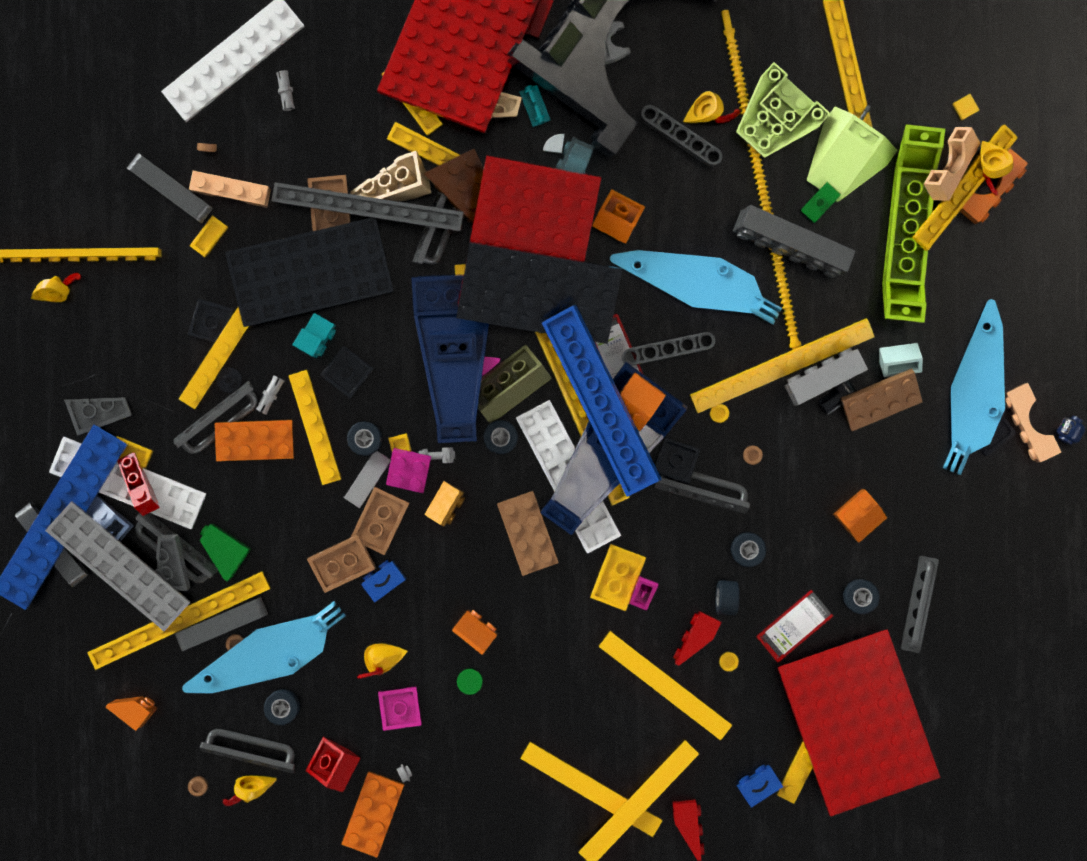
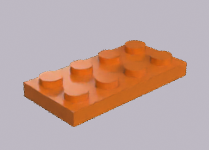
(254, 440)
(372, 814)

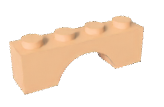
(962, 147)
(230, 188)
(1020, 401)

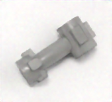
(447, 455)

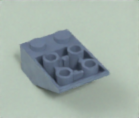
(109, 518)

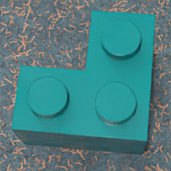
(314, 336)

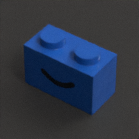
(383, 581)
(759, 785)

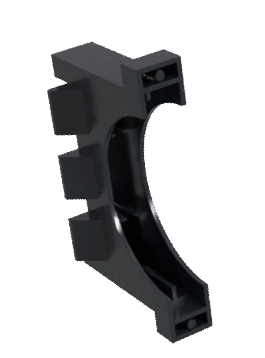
(574, 69)

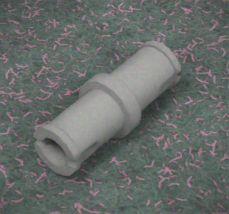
(285, 90)
(270, 394)

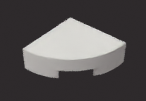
(554, 144)

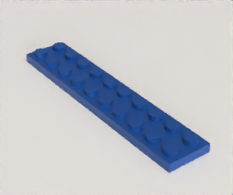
(601, 400)
(78, 484)

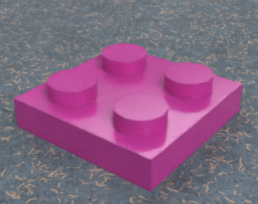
(408, 470)
(399, 708)

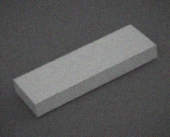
(367, 479)

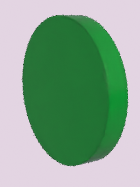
(469, 681)

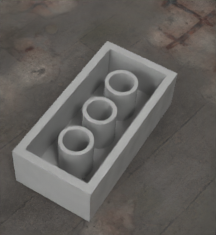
(825, 377)

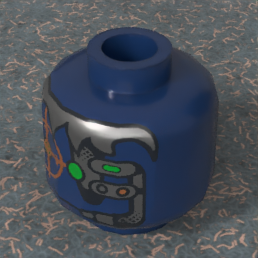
(1071, 430)

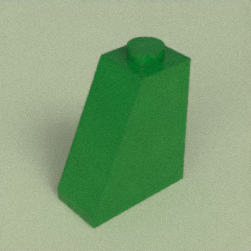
(224, 550)

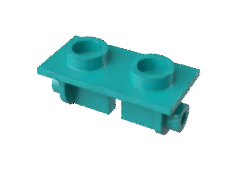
(534, 105)

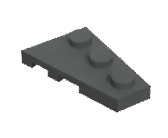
(99, 411)
(171, 562)

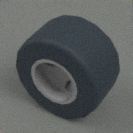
(500, 437)
(364, 438)
(750, 555)
(861, 596)
(727, 597)
(275, 707)

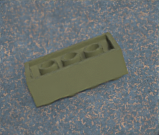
(510, 383)

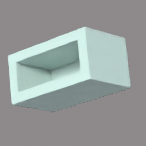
(899, 359)

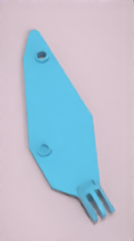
(700, 281)
(978, 389)
(267, 653)

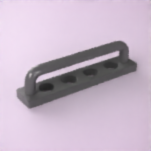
(420, 255)
(182, 439)
(706, 496)
(190, 553)
(930, 566)
(287, 766)

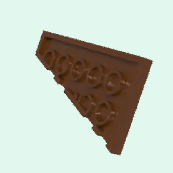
(459, 182)

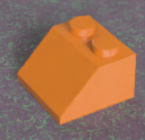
(618, 216)
(641, 399)
(860, 515)
(475, 631)
(133, 710)

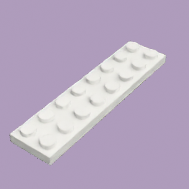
(232, 59)
(554, 452)
(176, 501)

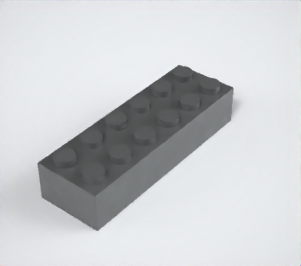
(793, 241)

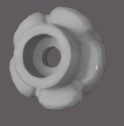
(404, 773)

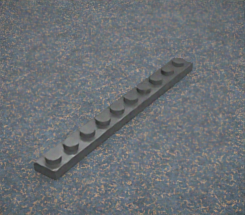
(367, 206)

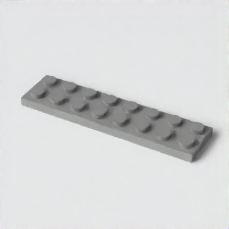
(117, 566)

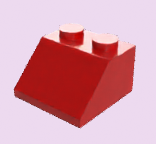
(332, 764)

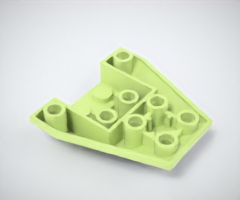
(778, 113)
(848, 153)

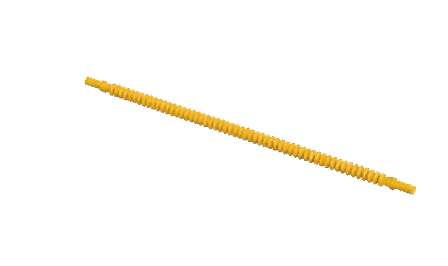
(764, 198)

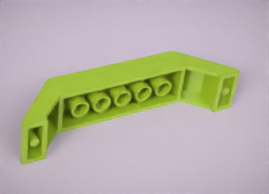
(909, 209)

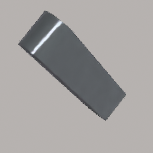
(686, 144)
(169, 188)
(677, 347)
(67, 563)
(221, 624)

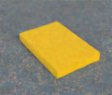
(618, 577)

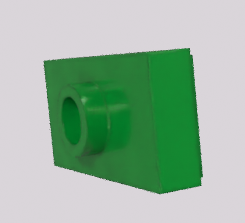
(820, 202)

